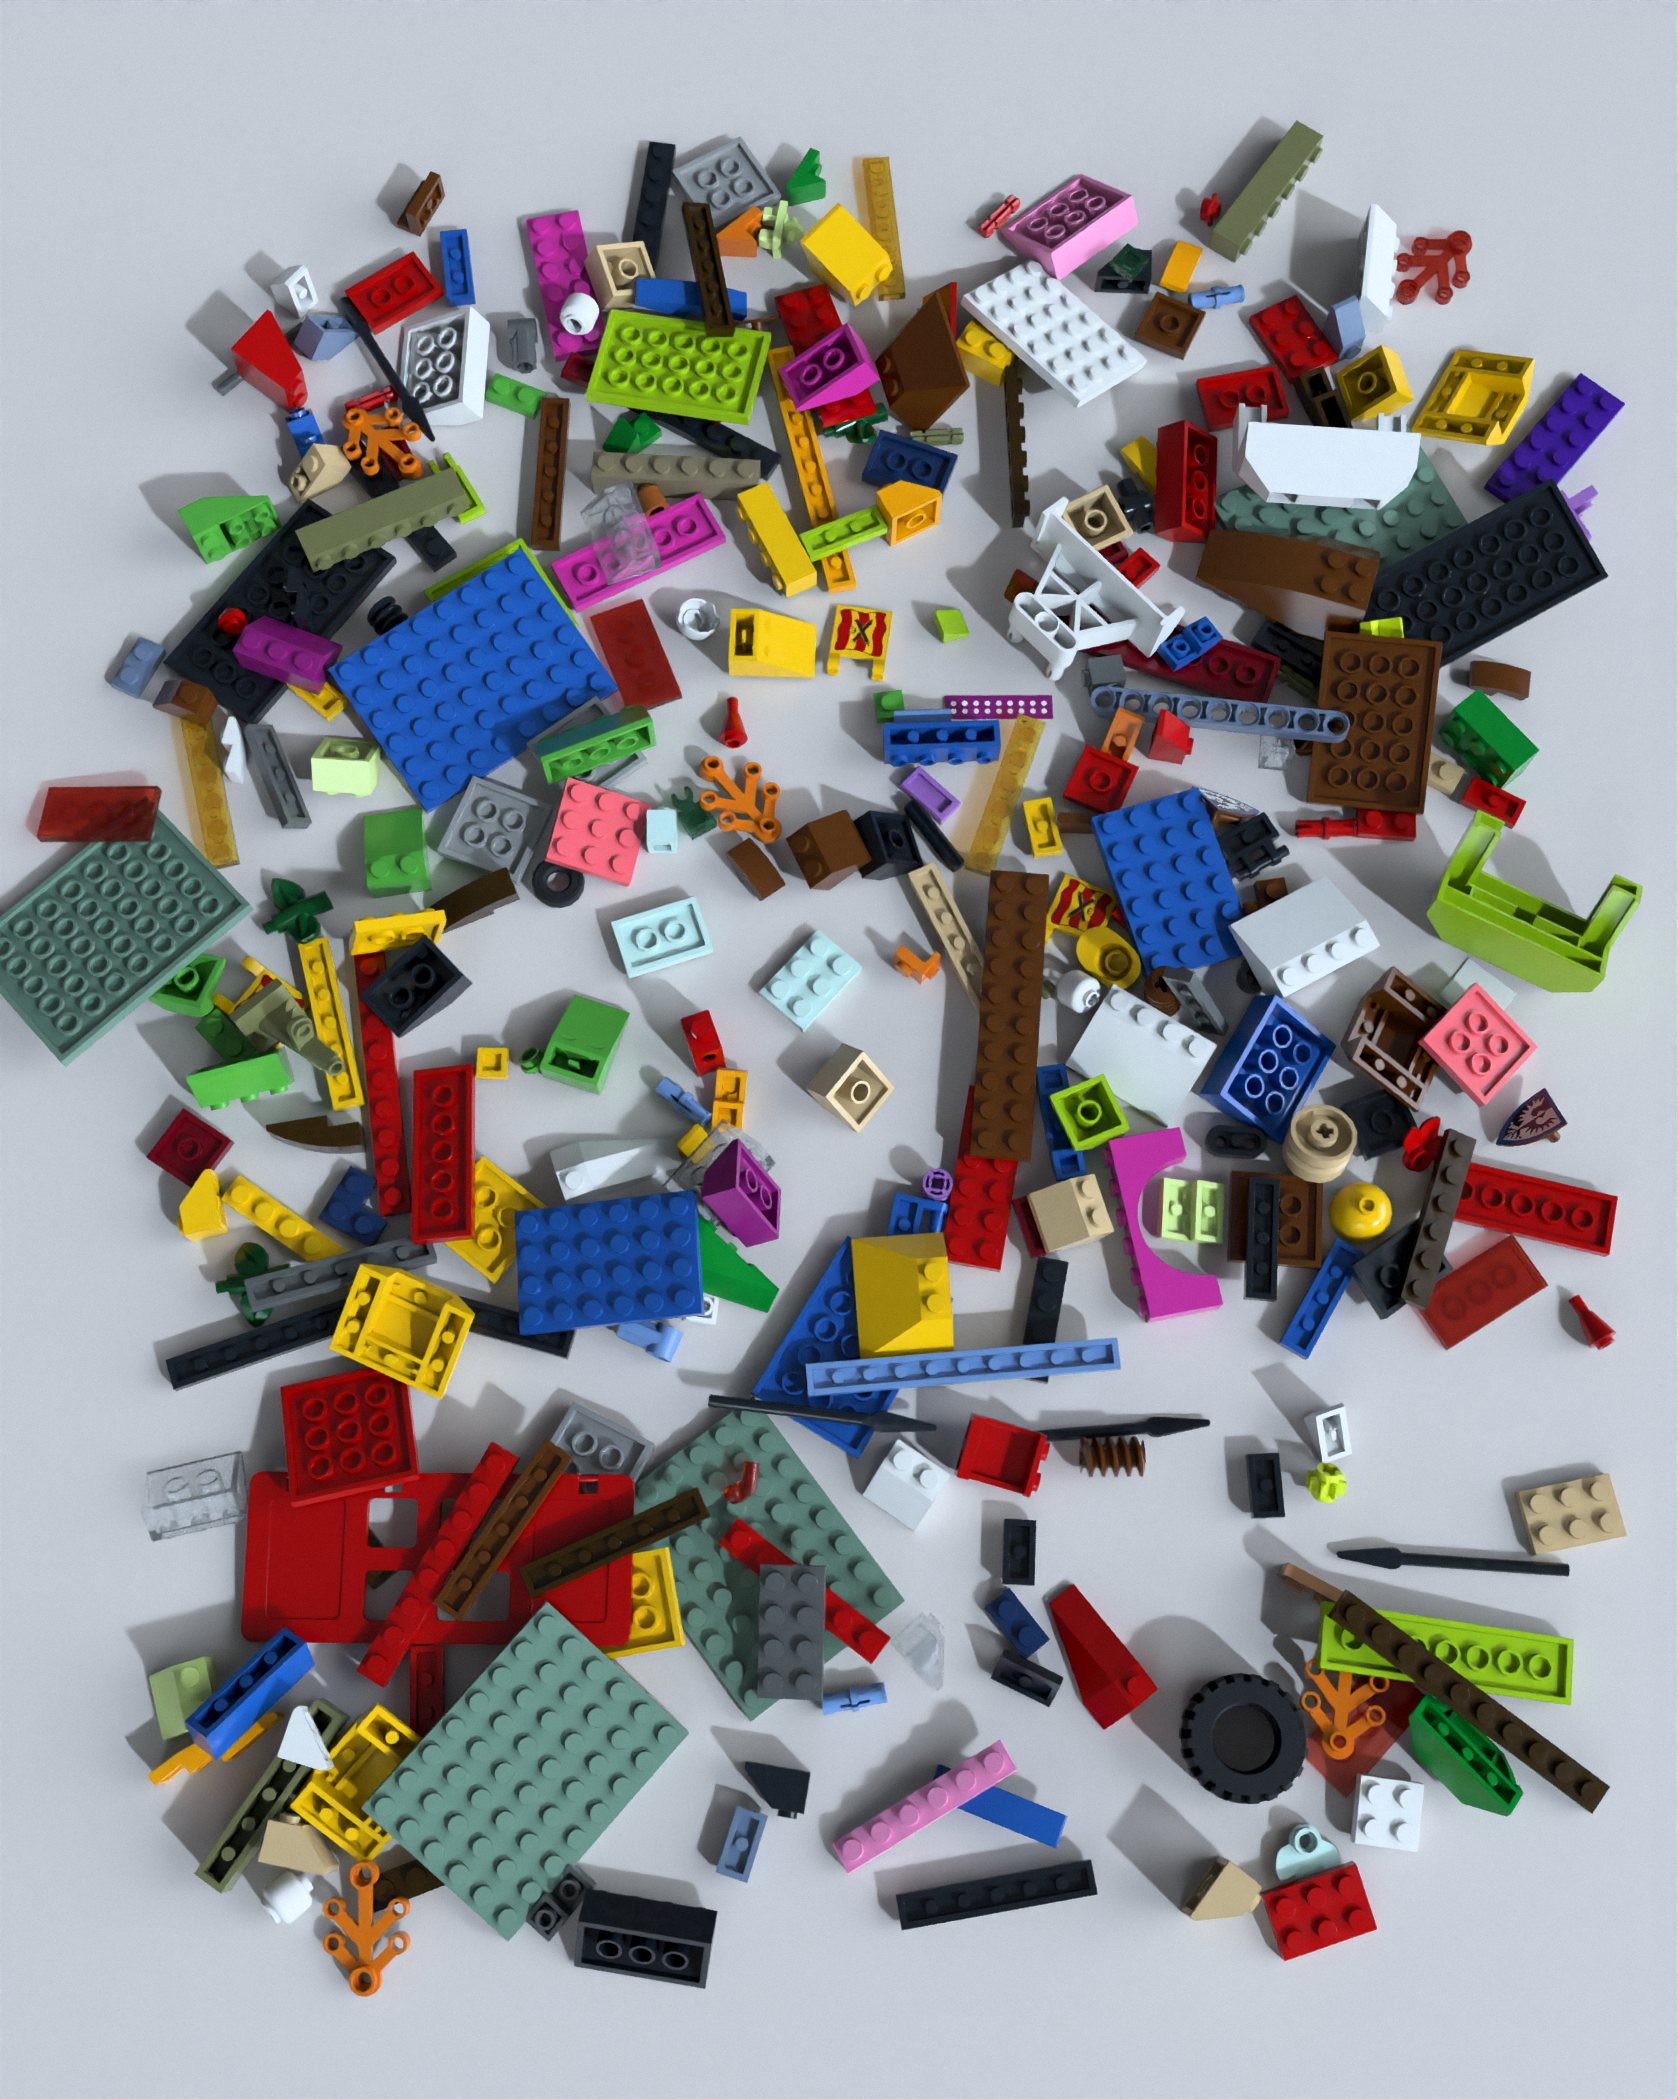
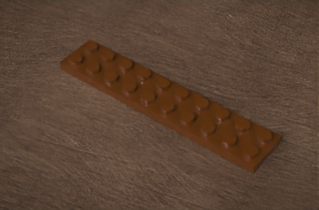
(1009, 1016)

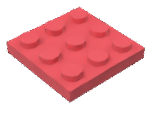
(597, 832)
(1477, 1044)

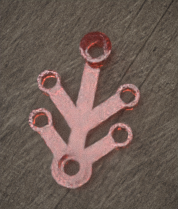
(1435, 264)

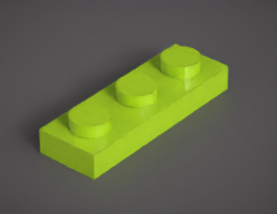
(843, 533)

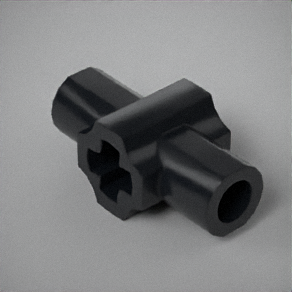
(1135, 505)

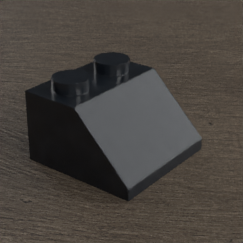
(889, 845)

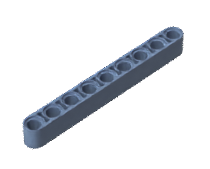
(1233, 709)

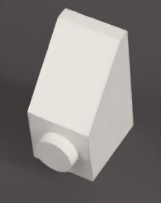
(294, 290)

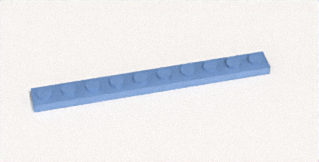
(962, 1367)

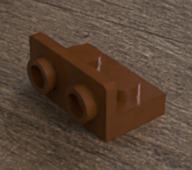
(422, 205)

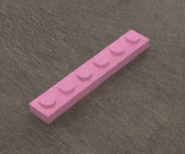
(924, 1806)

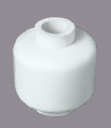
(579, 313)
(1078, 991)
(287, 1897)

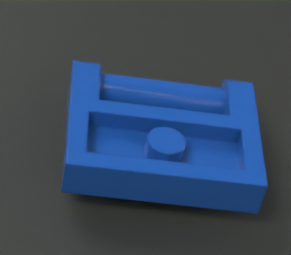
(908, 1212)

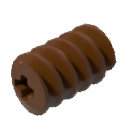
(1159, 994)
(1112, 1455)

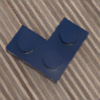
(346, 1210)

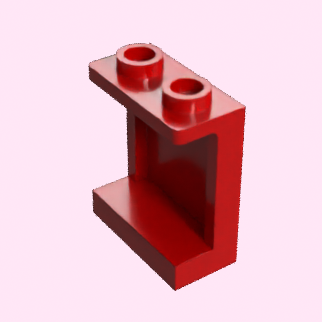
(1002, 1454)

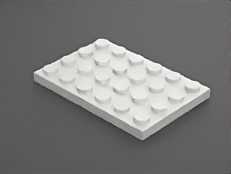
(1053, 332)

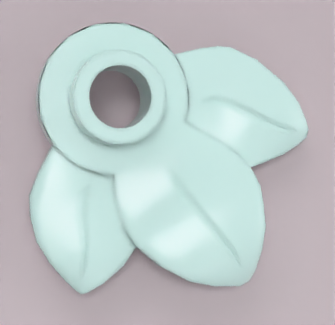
(1308, 1860)

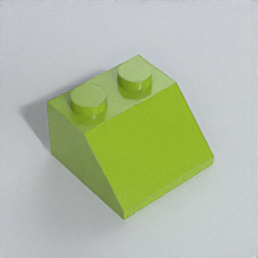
(1089, 1114)

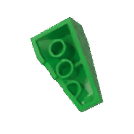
(729, 1275)

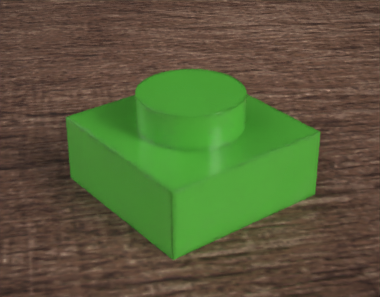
(886, 703)

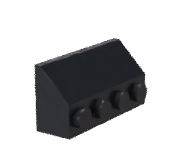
(645, 1938)

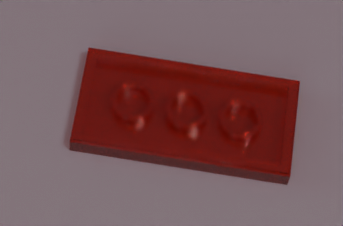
(635, 656)
(99, 814)
(1481, 1291)
(1372, 1744)

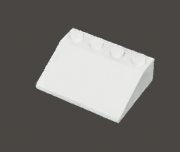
(447, 366)
(1302, 937)
(1142, 1055)

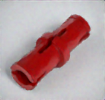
(1326, 828)

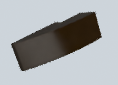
(1320, 401)
(477, 899)
(320, 1135)

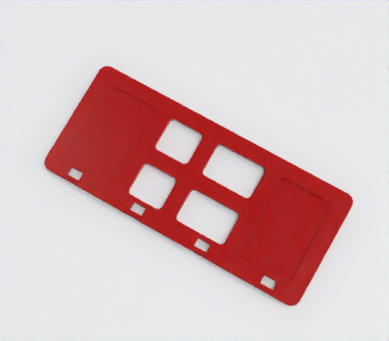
(313, 1562)

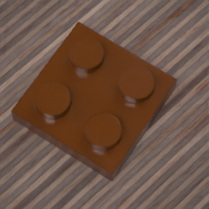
(1169, 325)

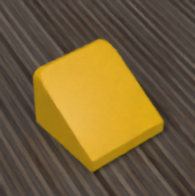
(691, 1140)

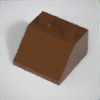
(828, 850)

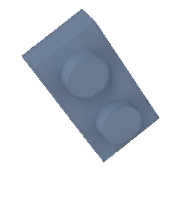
(138, 668)
(741, 1844)

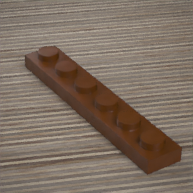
(550, 474)
(503, 1530)

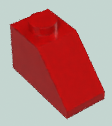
(1170, 739)

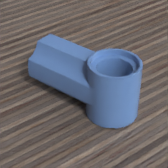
(657, 1339)

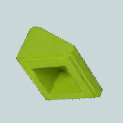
(950, 625)

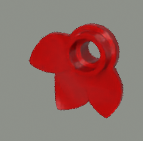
(1421, 1145)

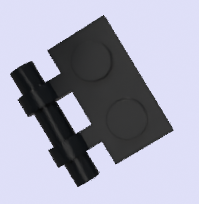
(1248, 838)

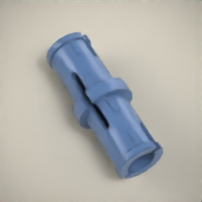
(1217, 297)
(683, 1102)
(854, 1698)

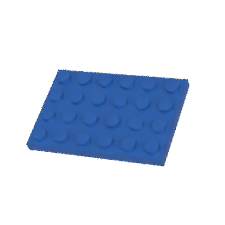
(1170, 881)
(609, 1263)
(821, 1334)

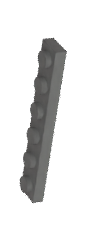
(333, 1272)

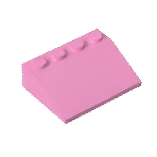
(1072, 225)

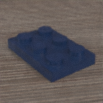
(908, 460)

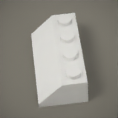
(1375, 267)

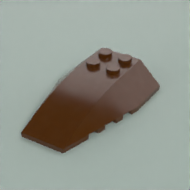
(1292, 578)

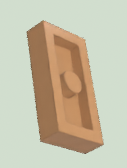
(1298, 1579)

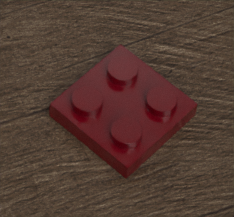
(189, 1148)

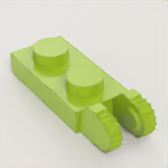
(476, 506)

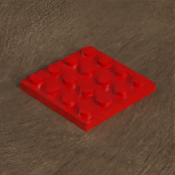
(348, 1435)

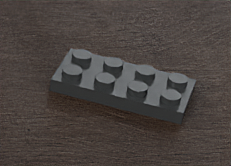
(791, 1631)

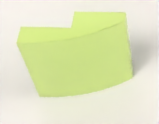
(1190, 1211)

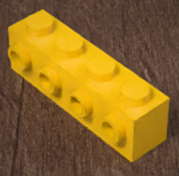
(776, 540)

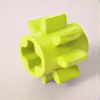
(1326, 1482)

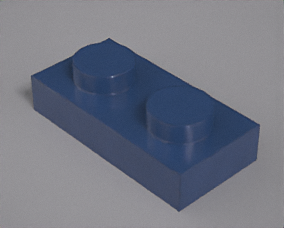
(1016, 1623)

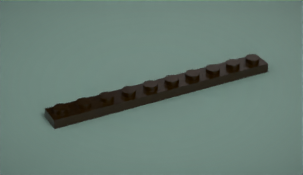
(1468, 1701)

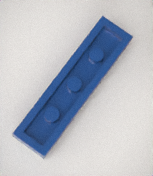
(1320, 1300)

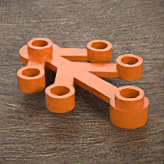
(360, 422)
(741, 801)
(1342, 1703)
(364, 1933)

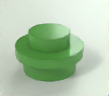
(531, 1060)

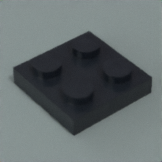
(1379, 1123)

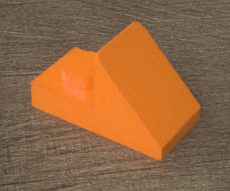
(738, 237)
(1123, 734)

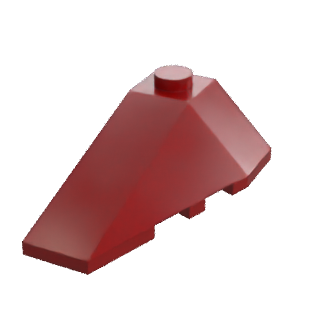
(1104, 1669)

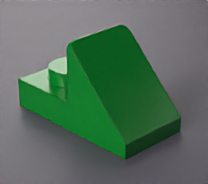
(805, 183)
(632, 436)

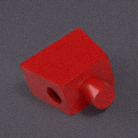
(702, 1041)

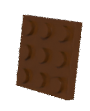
(1298, 1220)

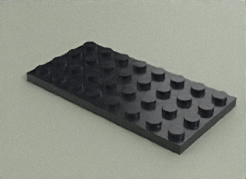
(1489, 574)
(334, 596)

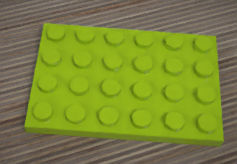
(677, 368)

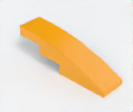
(196, 1759)

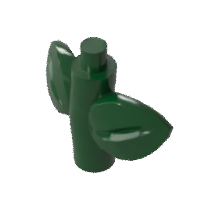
(858, 430)
(296, 911)
(249, 1262)

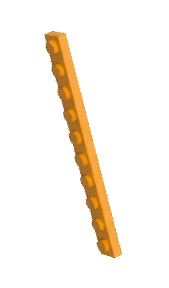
(810, 471)

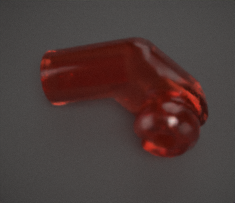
(744, 1487)

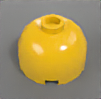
(1360, 1212)

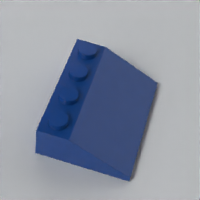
(1268, 1067)

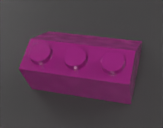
(287, 653)
(743, 1195)

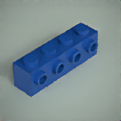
(941, 742)
(249, 1693)

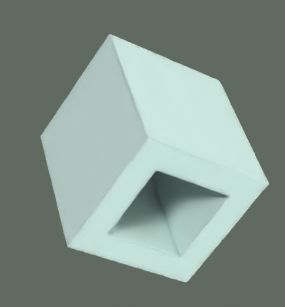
(662, 830)

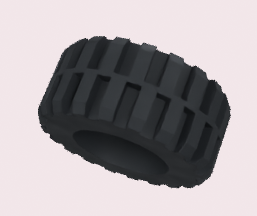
(1288, 1729)

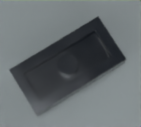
(1265, 1486)
(1019, 1552)
(1027, 1677)

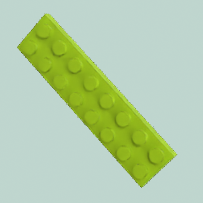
(1489, 1657)

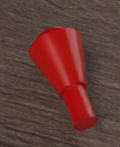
(733, 731)
(1596, 1331)

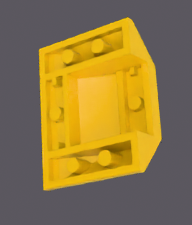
(1477, 398)
(902, 1295)
(403, 1327)
(361, 1761)

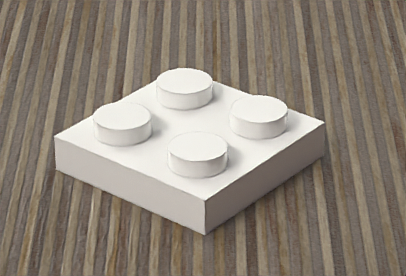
(1387, 1812)

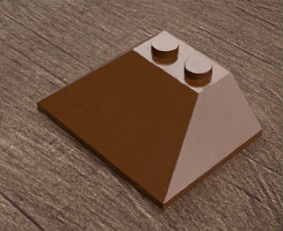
(923, 367)
(1386, 1037)

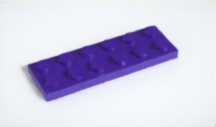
(1556, 440)

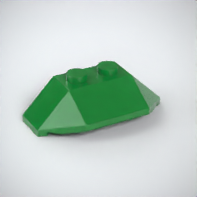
(1463, 1758)

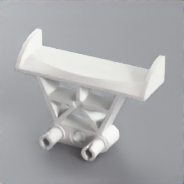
(1098, 583)

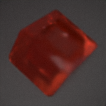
(1020, 583)

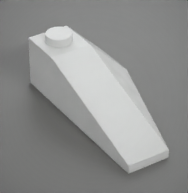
(603, 1167)

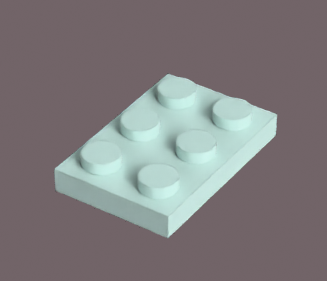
(662, 937)
(810, 981)

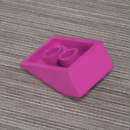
(829, 370)

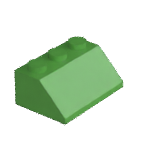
(241, 1078)

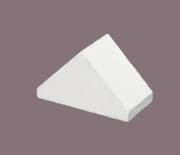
(1329, 1432)
(303, 1742)

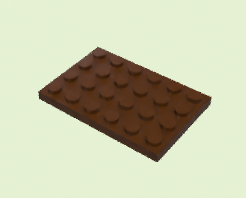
(1390, 703)

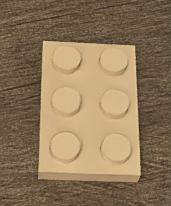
(1570, 1514)

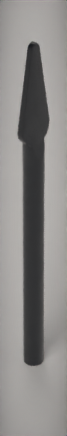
(411, 405)
(881, 1421)
(1153, 1427)
(1393, 1558)

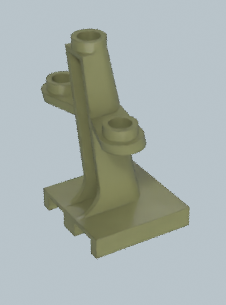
(275, 1017)

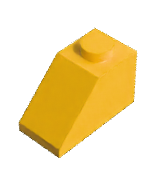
(203, 1210)

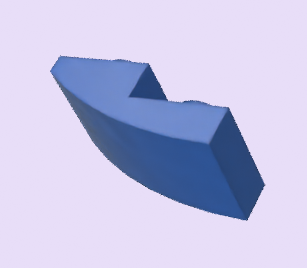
(1190, 644)

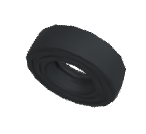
(554, 898)

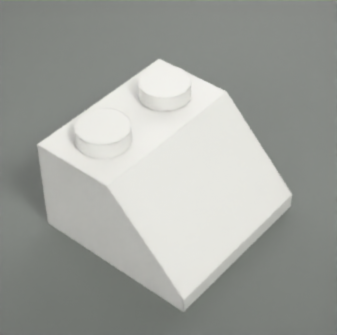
(906, 1485)

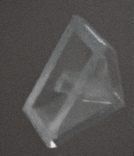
(1275, 753)

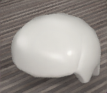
(697, 619)

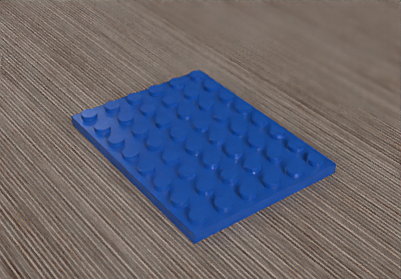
(472, 679)

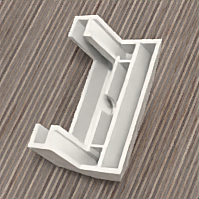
(1323, 462)

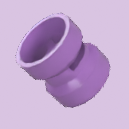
(932, 1189)

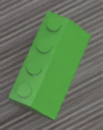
(595, 743)

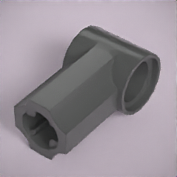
(522, 340)

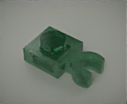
(692, 817)

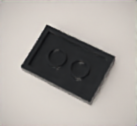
(1381, 1270)

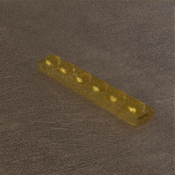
(884, 223)
(210, 794)
(1005, 795)

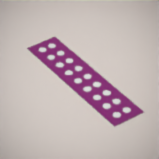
(1000, 706)

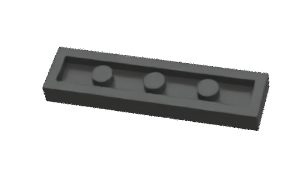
(277, 776)
(1195, 1000)

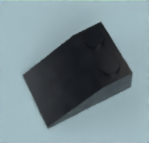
(415, 987)

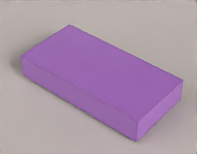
(930, 794)

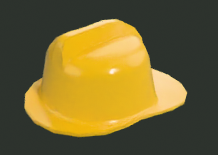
(1108, 957)

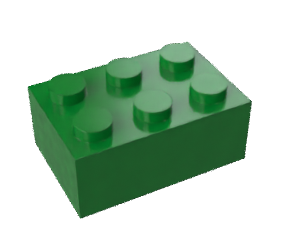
(1487, 740)

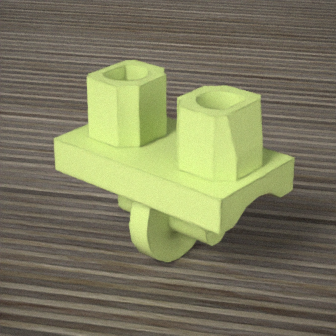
(783, 229)

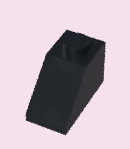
(1112, 282)
(781, 1787)

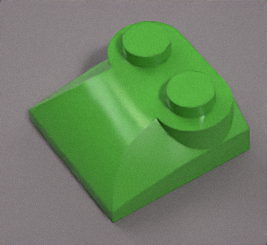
(192, 988)

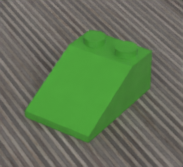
(396, 853)

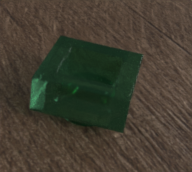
(1129, 262)

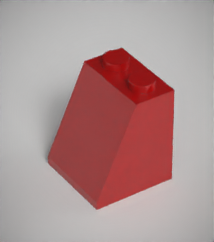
(270, 364)

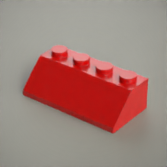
(1185, 483)

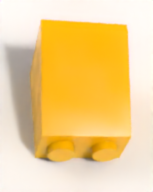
(845, 255)

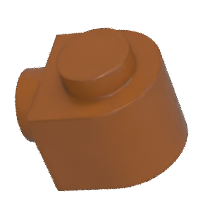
(651, 499)

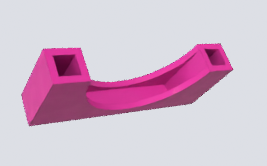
(1162, 1289)

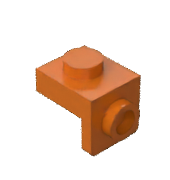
(911, 965)

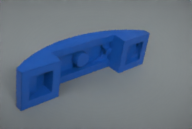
(1064, 1160)

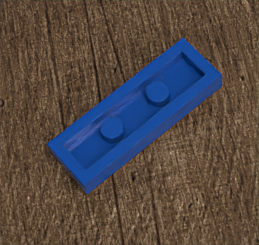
(457, 267)

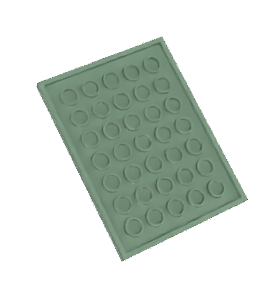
(1399, 529)
(110, 934)
(789, 1510)
(525, 1770)

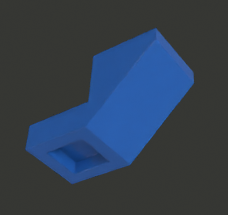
(304, 429)

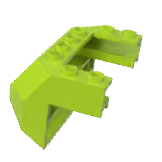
(1519, 928)

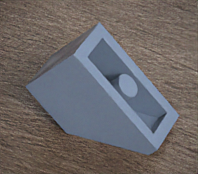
(1345, 328)
(324, 336)

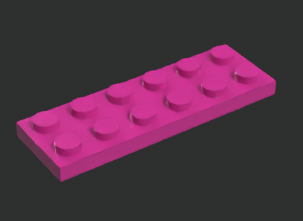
(560, 267)
(679, 534)

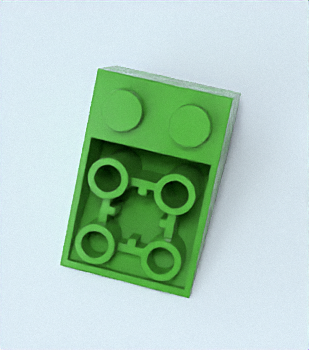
(229, 523)
(584, 1045)

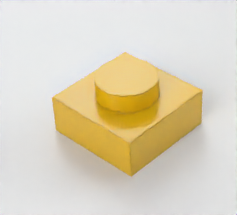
(492, 1063)

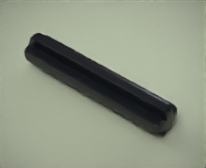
(934, 835)

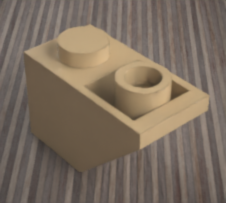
(318, 471)

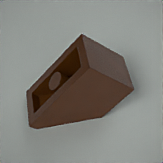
(186, 701)

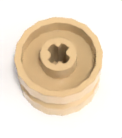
(1319, 1143)

